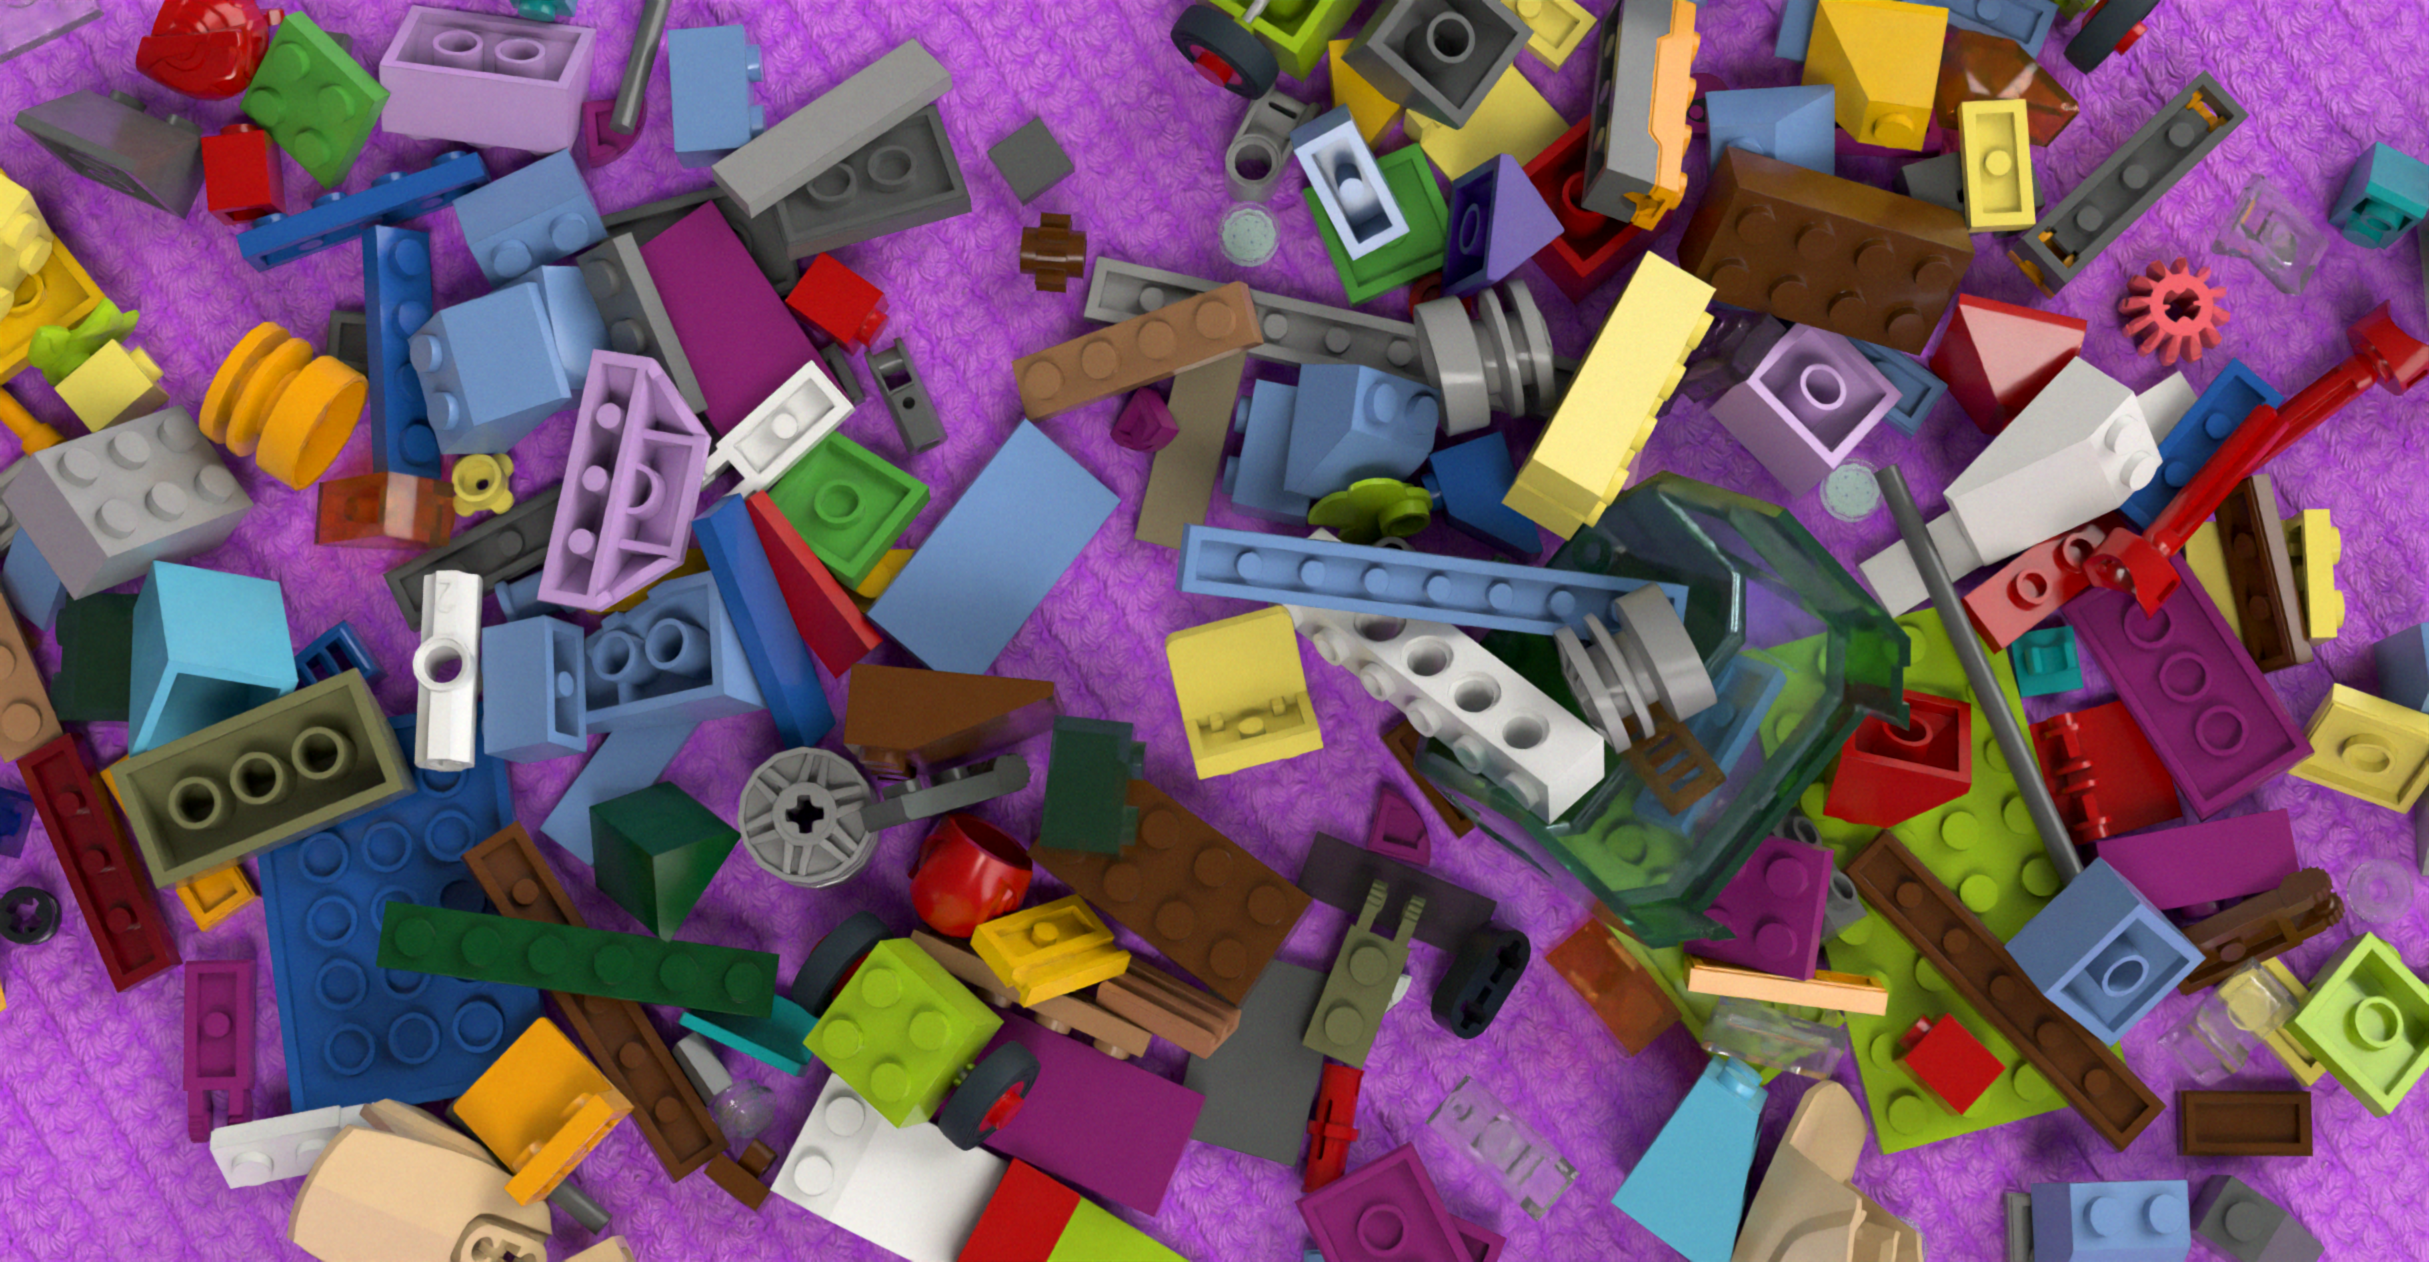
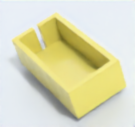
(1613, 398)

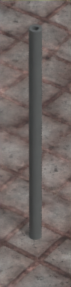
(1979, 673)

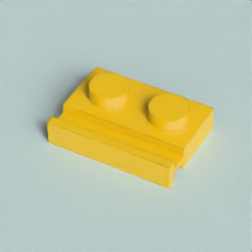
(1050, 949)

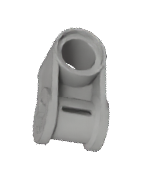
(1266, 138)

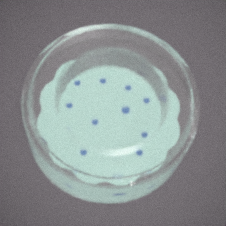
(1249, 233)
(1851, 490)

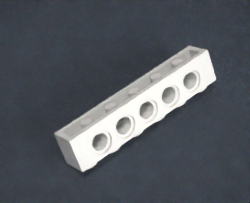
(1464, 700)

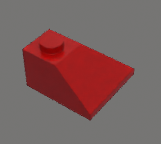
(2002, 357)
(1896, 773)

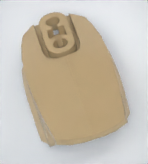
(412, 1196)
(1807, 1196)

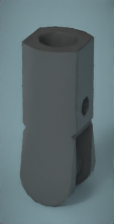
(908, 404)

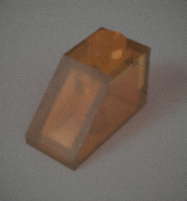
(1998, 68)
(385, 512)
(1613, 988)

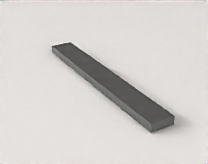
(520, 538)

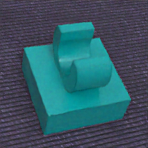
(2045, 662)

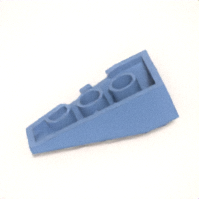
(668, 661)

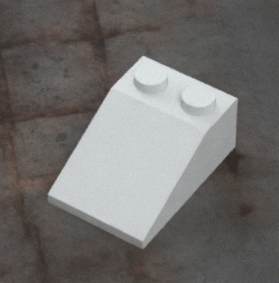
(2055, 465)
(888, 1183)

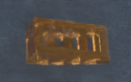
(1683, 741)

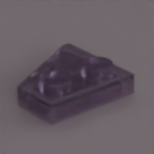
(1726, 354)

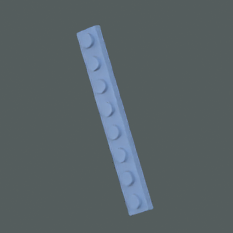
(1401, 582)

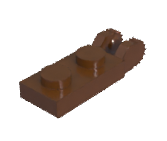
(2262, 926)

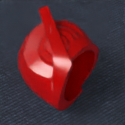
(207, 46)
(968, 875)

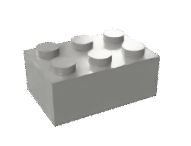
(126, 499)

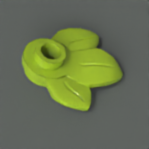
(64, 350)
(1374, 510)

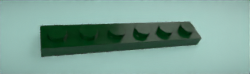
(577, 960)

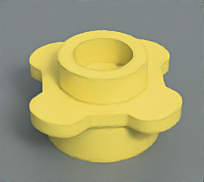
(475, 468)

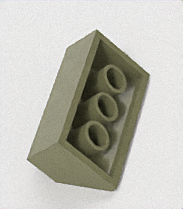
(262, 780)

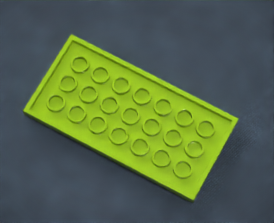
(1993, 863)

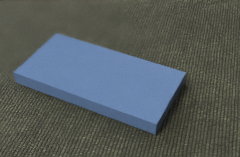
(993, 555)

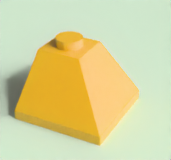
(1881, 66)

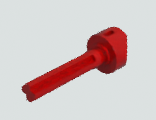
(2380, 356)
(2142, 563)

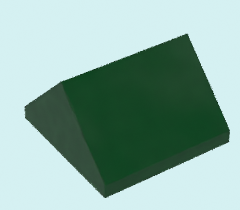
(658, 853)

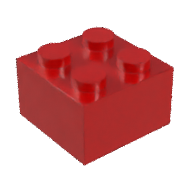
(1592, 243)

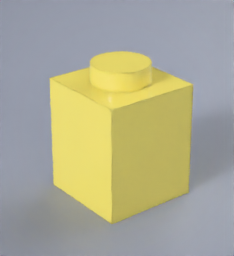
(114, 387)

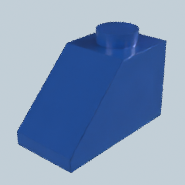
(1469, 489)

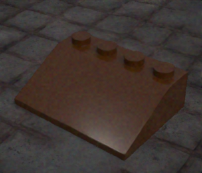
(935, 720)

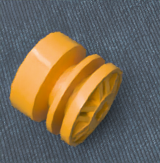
(283, 405)

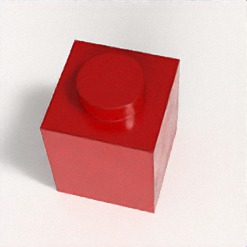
(242, 174)
(839, 304)
(1946, 1062)

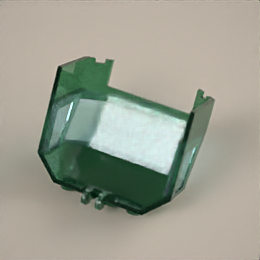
(1794, 674)

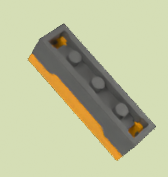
(1641, 110)
(2126, 185)

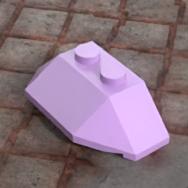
(625, 485)

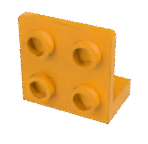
(542, 1110)

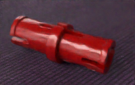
(1332, 1126)

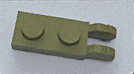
(1361, 982)

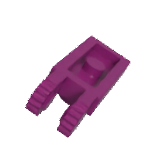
(219, 1040)

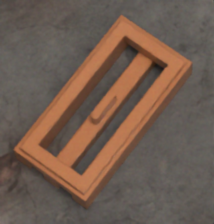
(1169, 1008)

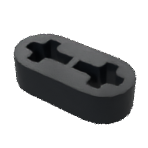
(1480, 979)

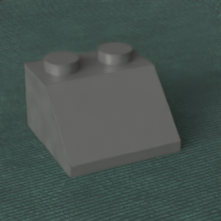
(1437, 54)

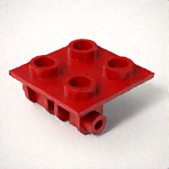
(2102, 773)

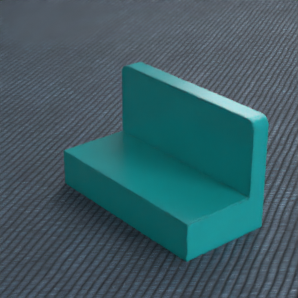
(770, 1041)

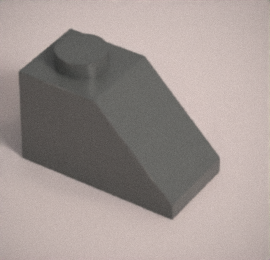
(2247, 1226)

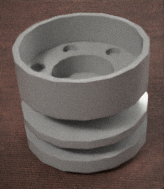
(1486, 356)
(1634, 667)
(837, 845)

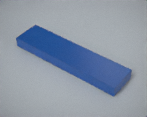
(763, 622)

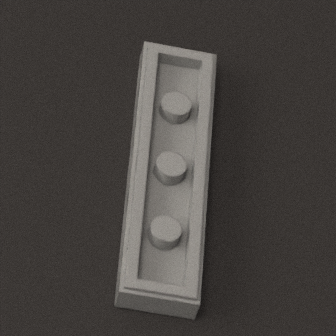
(831, 127)

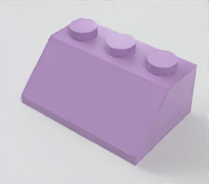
(487, 80)

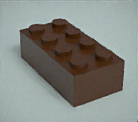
(1825, 251)
(1190, 895)

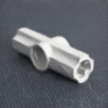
(448, 633)

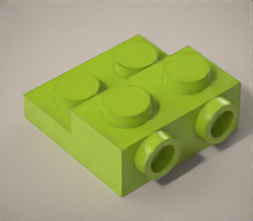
(2366, 1022)

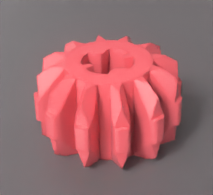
(2194, 325)

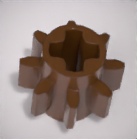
(1053, 252)

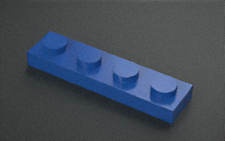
(341, 217)
(395, 308)

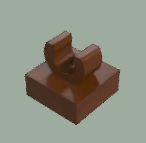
(744, 1178)

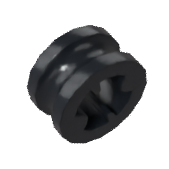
(47, 909)

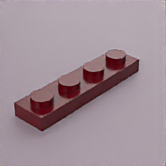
(99, 862)

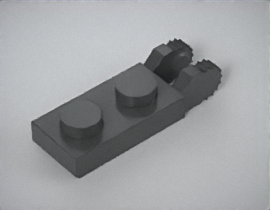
(949, 791)

